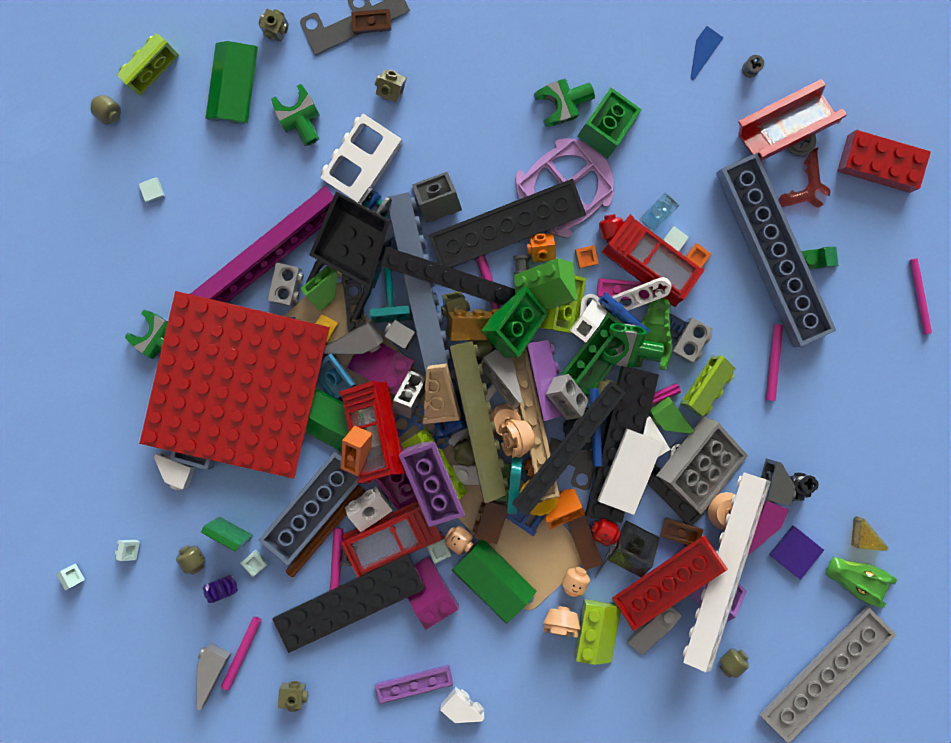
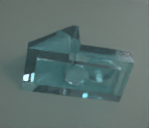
(659, 212)

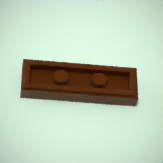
(584, 542)

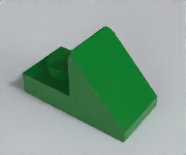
(821, 257)

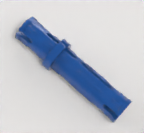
(619, 311)

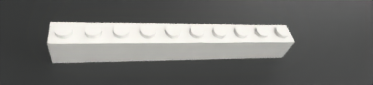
(721, 591)

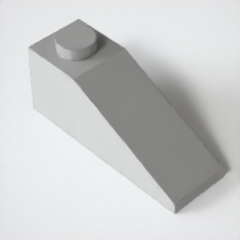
(357, 341)
(502, 375)
(654, 630)
(208, 671)

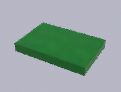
(226, 533)

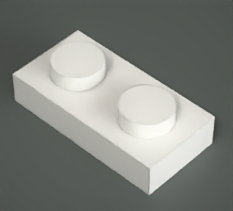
(467, 475)

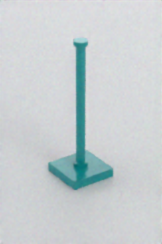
(390, 312)

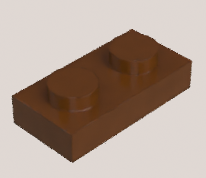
(371, 21)
(680, 531)

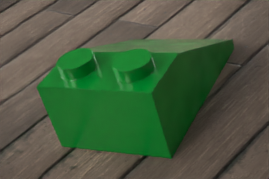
(609, 123)
(515, 323)

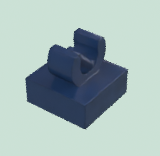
(676, 326)

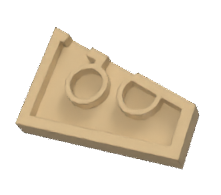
(440, 396)

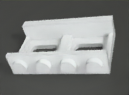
(371, 165)

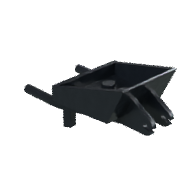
(353, 242)

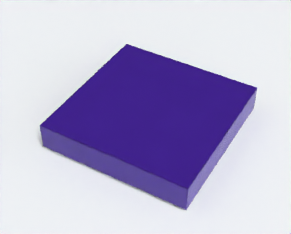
(796, 552)

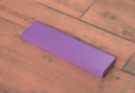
(414, 684)

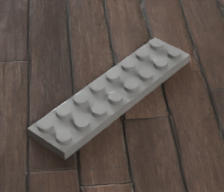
(827, 674)

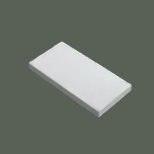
(630, 471)

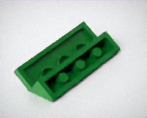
(231, 82)
(588, 365)
(327, 420)
(494, 581)

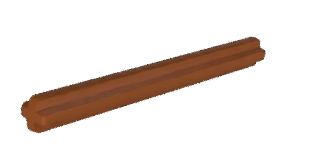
(323, 533)

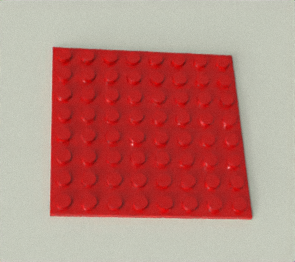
(234, 385)

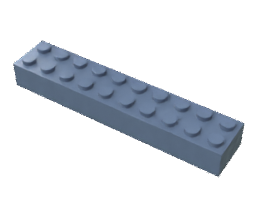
(775, 251)
(420, 293)

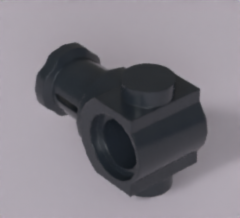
(804, 485)

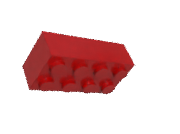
(883, 161)

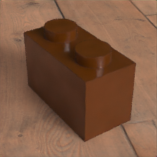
(491, 521)

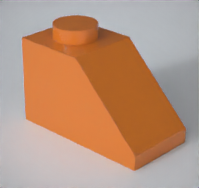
(355, 450)
(566, 509)

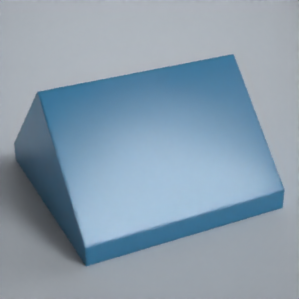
(334, 376)

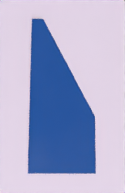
(704, 47)

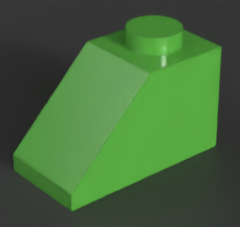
(321, 288)
(670, 417)

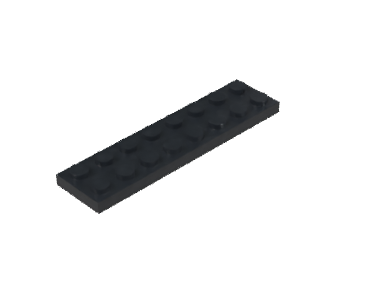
(508, 224)
(630, 414)
(348, 603)

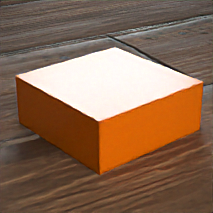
(698, 255)
(586, 256)

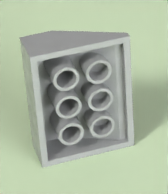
(702, 464)

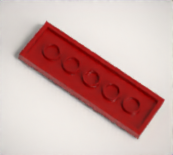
(669, 583)

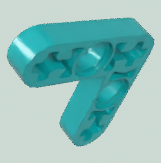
(514, 484)

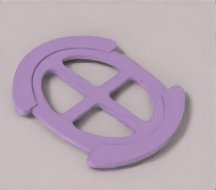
(595, 162)

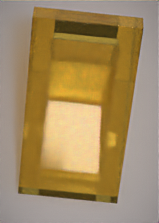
(865, 537)

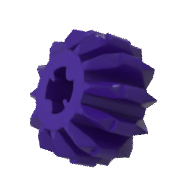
(220, 589)

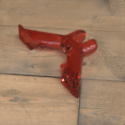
(814, 184)

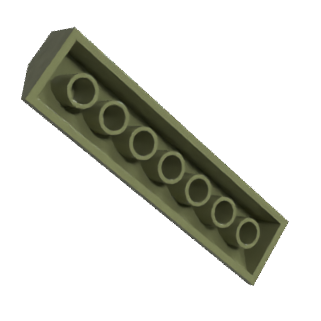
(477, 419)

